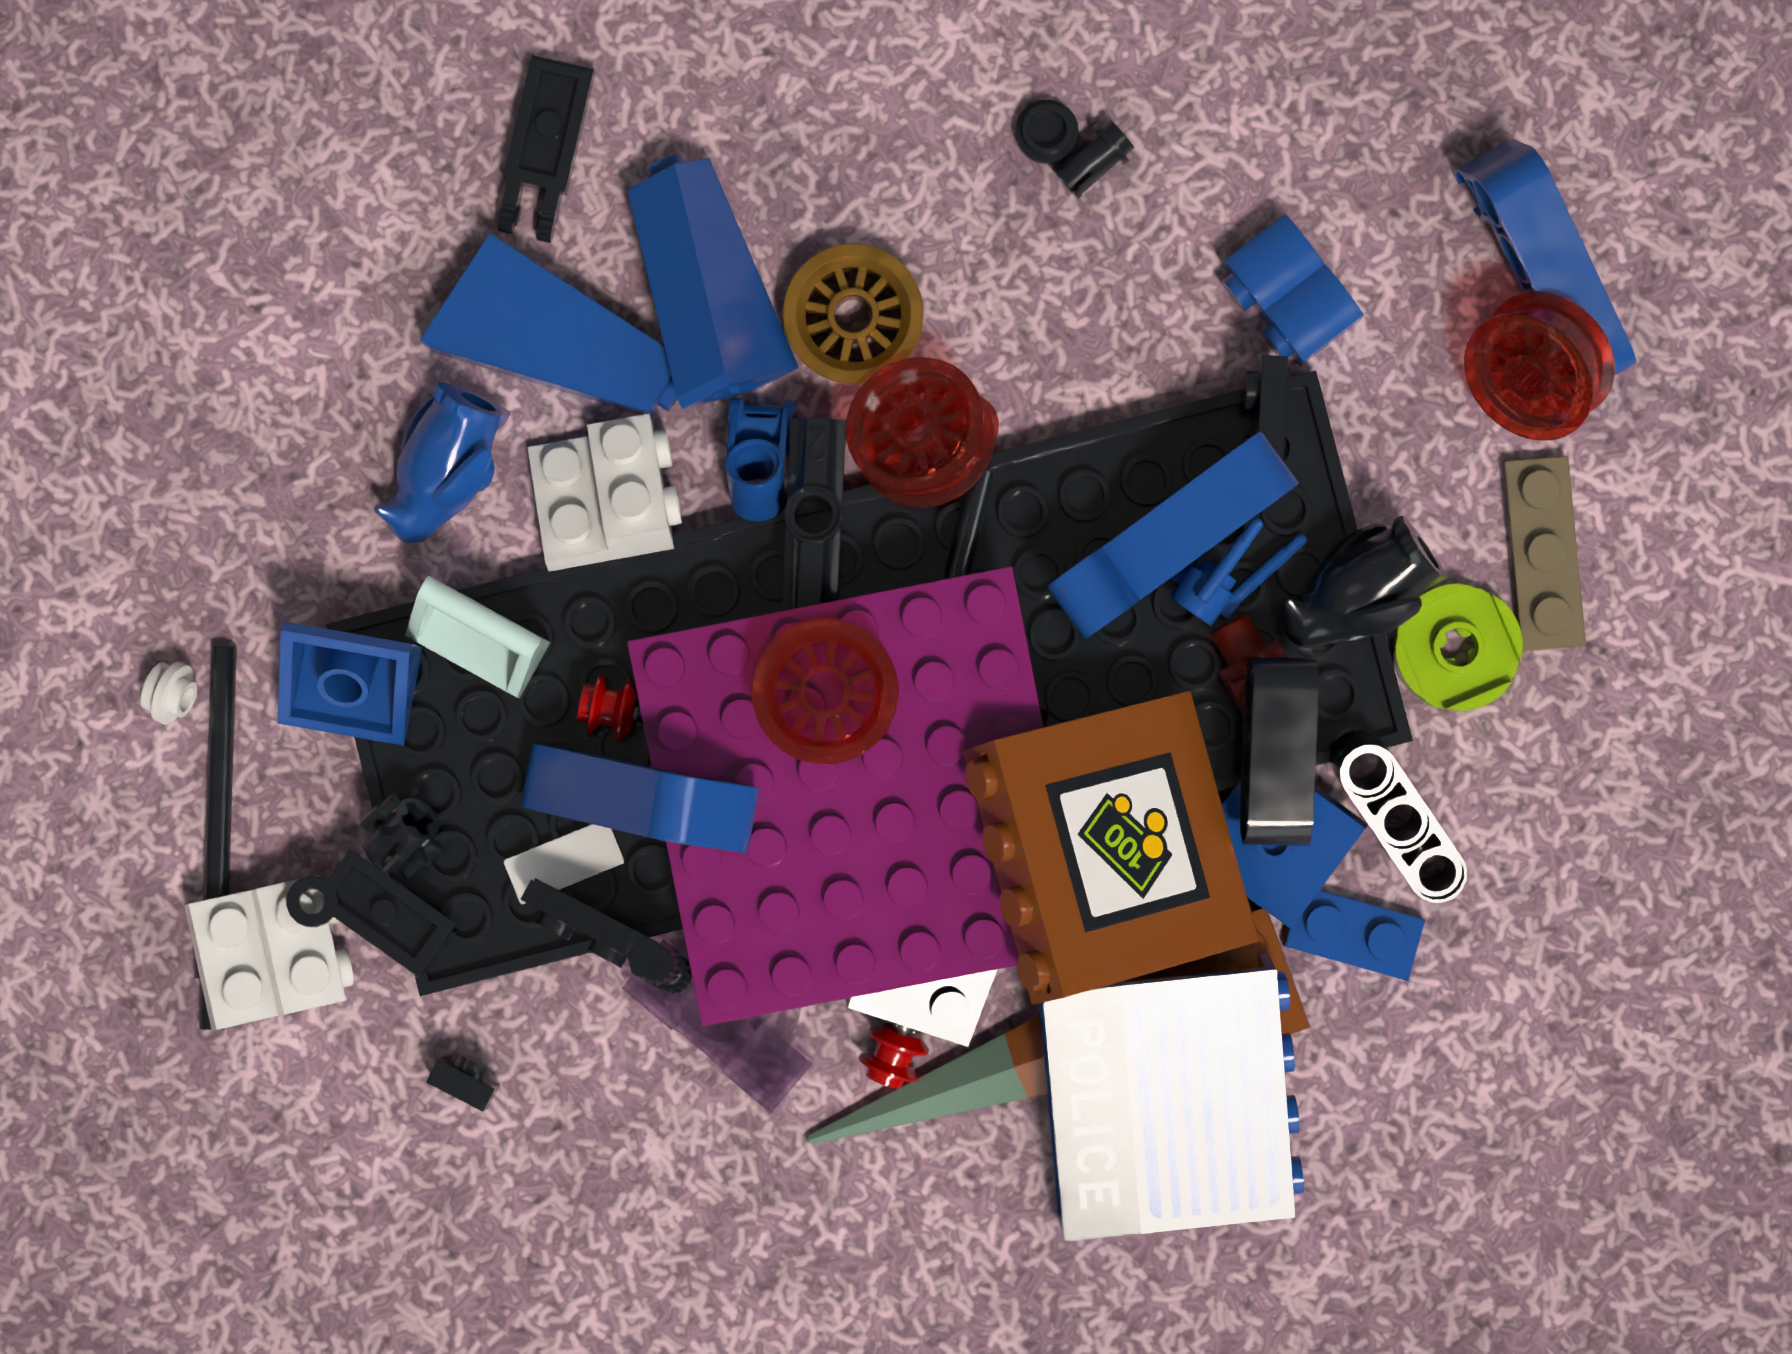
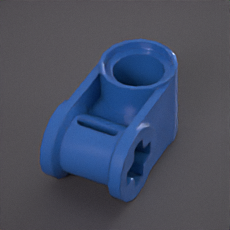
(758, 450)

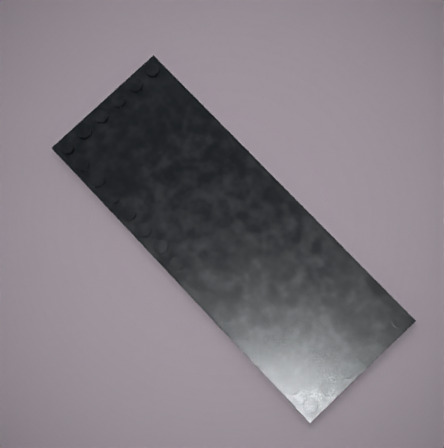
(1043, 516)

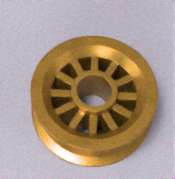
(834, 262)

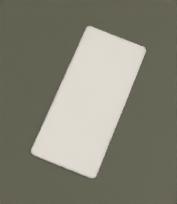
(565, 859)

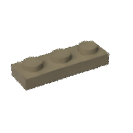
(1544, 553)

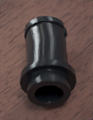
(1094, 158)

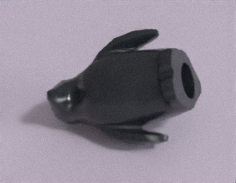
(1364, 587)

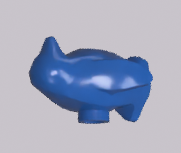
(442, 461)

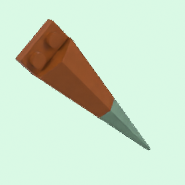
(1013, 1063)

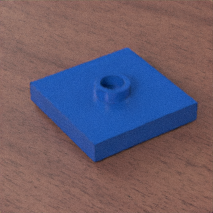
(1289, 877)

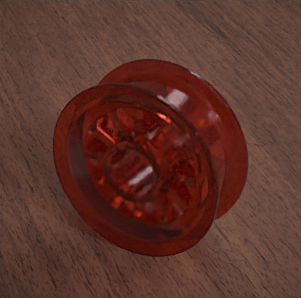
(1539, 365)
(945, 395)
(767, 682)

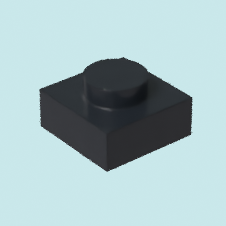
(464, 1080)

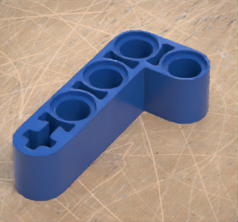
(1539, 235)
(1173, 535)
(640, 798)

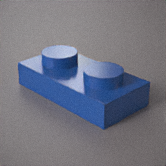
(1357, 934)

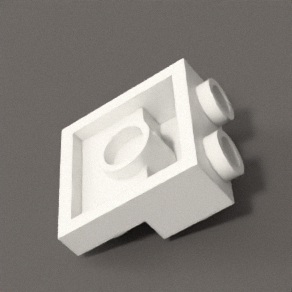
(604, 494)
(261, 960)

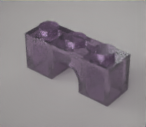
(744, 1049)

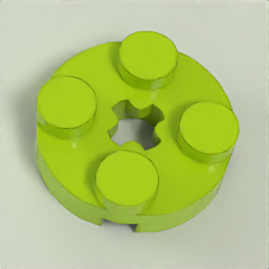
(1489, 664)

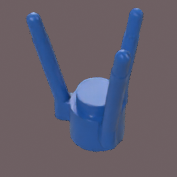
(1207, 588)

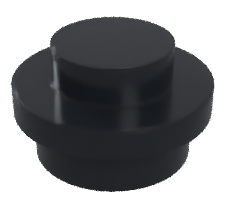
(1046, 131)

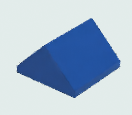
(346, 683)

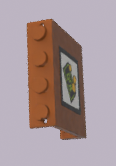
(1109, 847)

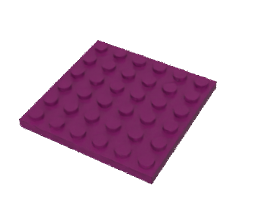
(855, 866)

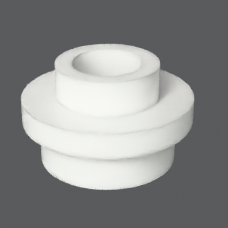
(169, 692)

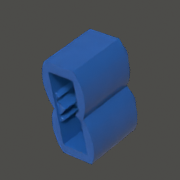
(1290, 291)

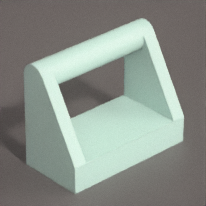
(475, 637)

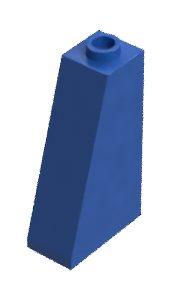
(705, 286)
(544, 331)

